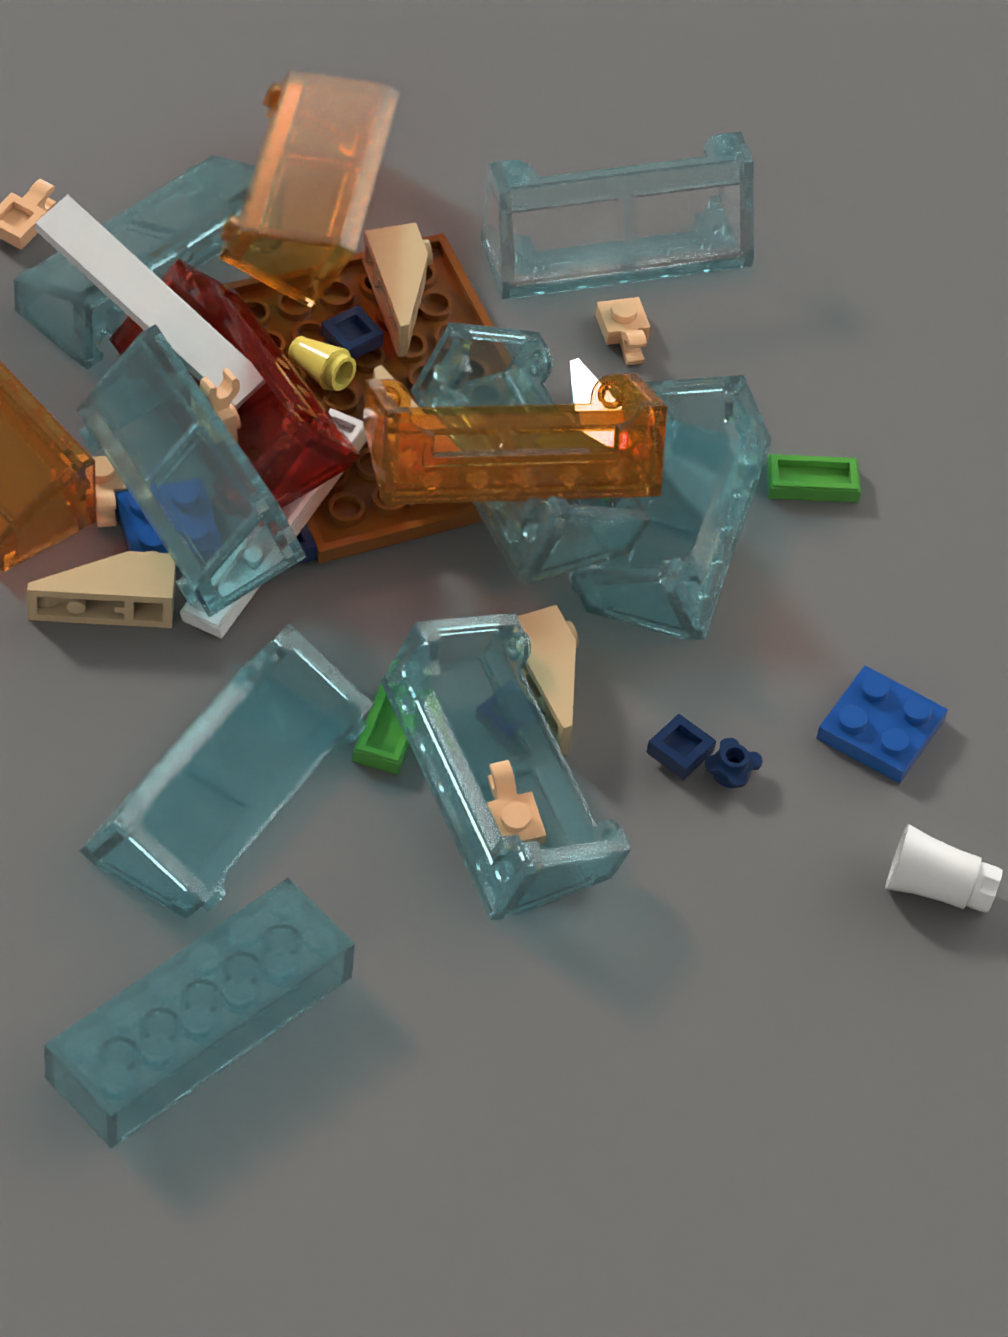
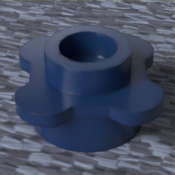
(728, 773)

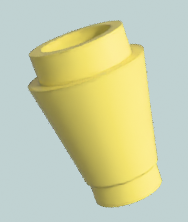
(324, 363)

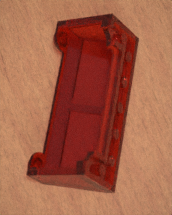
(283, 423)

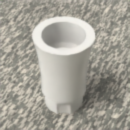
(942, 872)

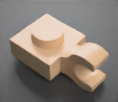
(20, 214)
(624, 324)
(220, 399)
(106, 485)
(511, 811)

